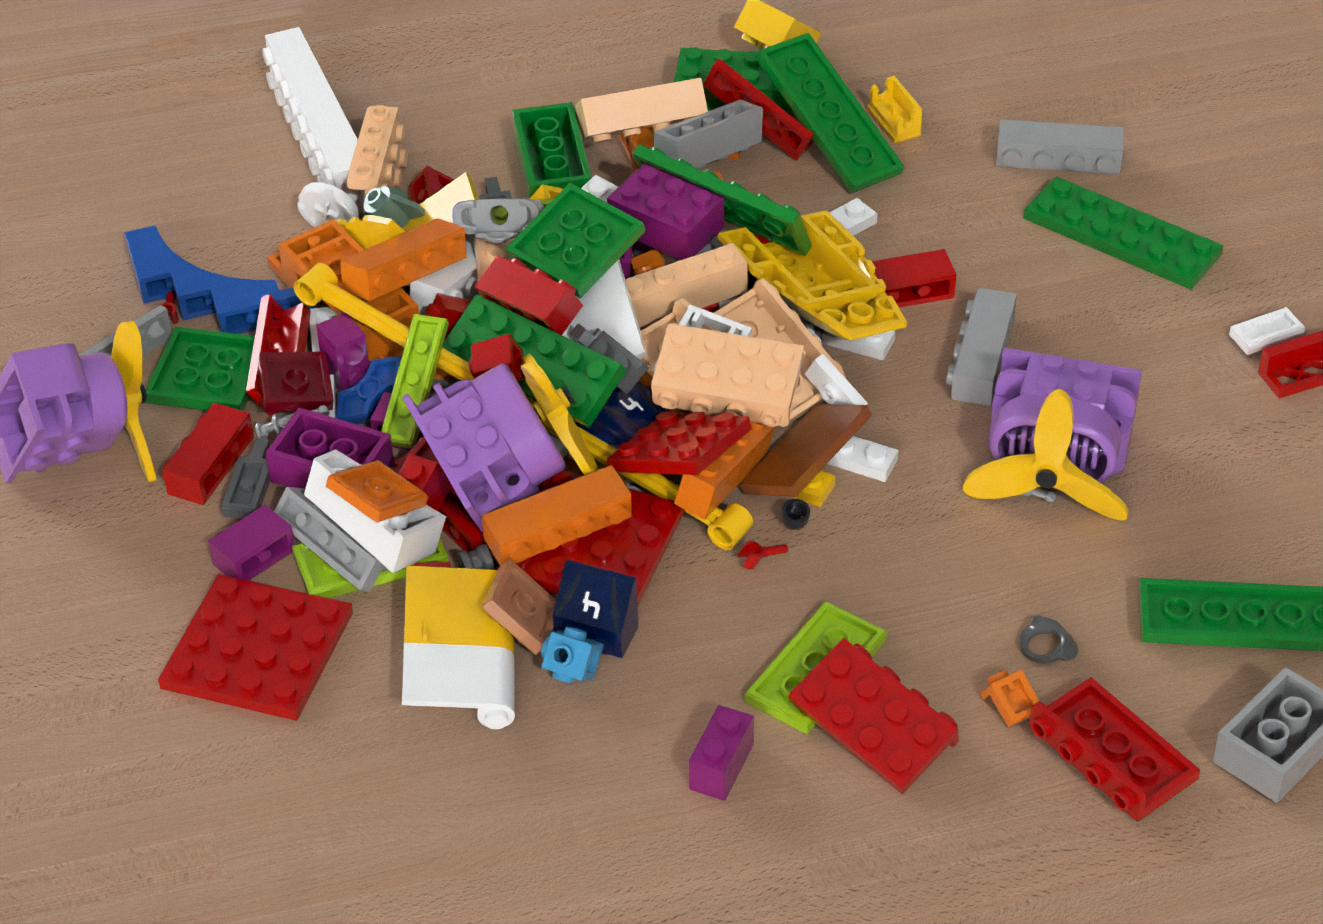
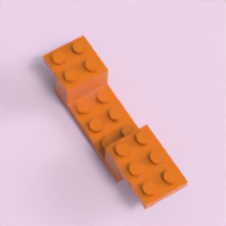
(328, 246)

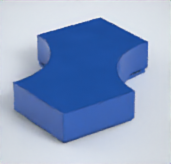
(360, 401)

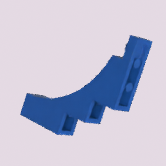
(197, 290)

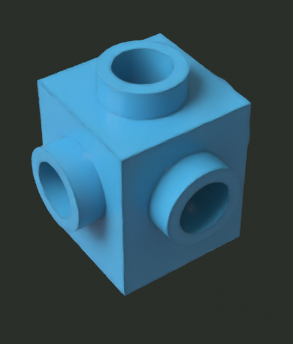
(571, 655)

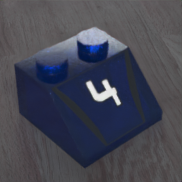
(624, 415)
(599, 604)

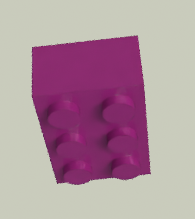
(675, 213)
(315, 434)

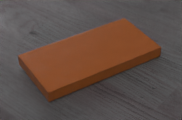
(805, 450)

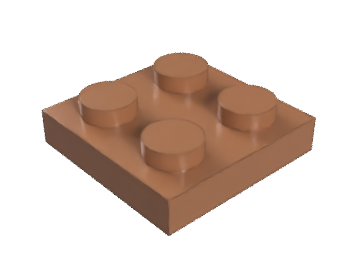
(520, 606)

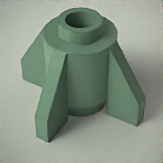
(392, 204)

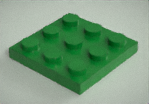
(576, 238)
(202, 370)

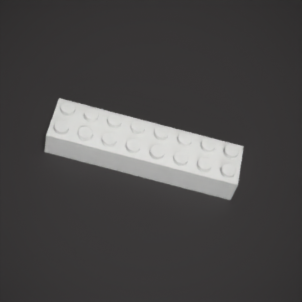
(312, 109)

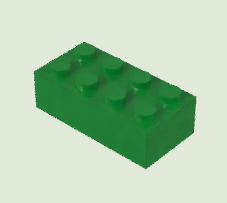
(698, 62)
(550, 147)

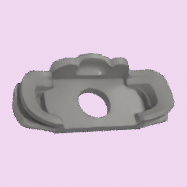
(477, 218)

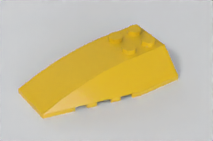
(828, 285)

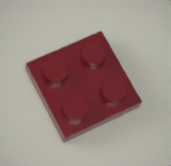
(295, 381)

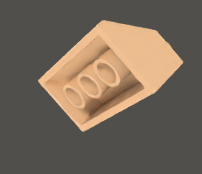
(639, 109)
(697, 279)

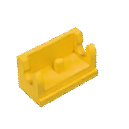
(895, 111)

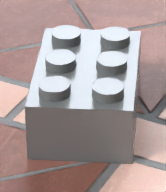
(1274, 736)

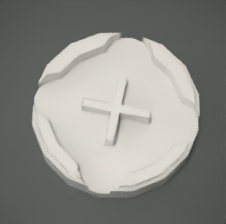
(325, 202)

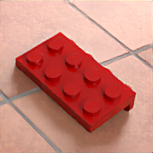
(874, 714)
(1113, 748)

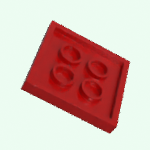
(679, 443)

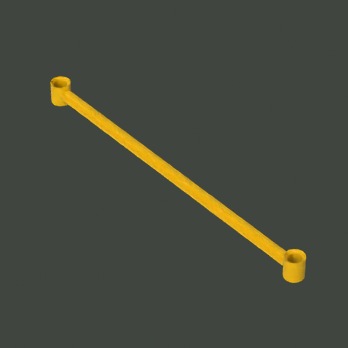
(321, 283)

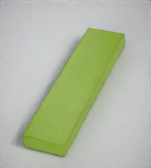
(414, 377)

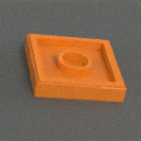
(377, 491)

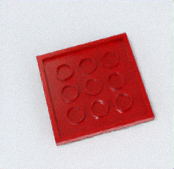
(623, 548)
(256, 647)

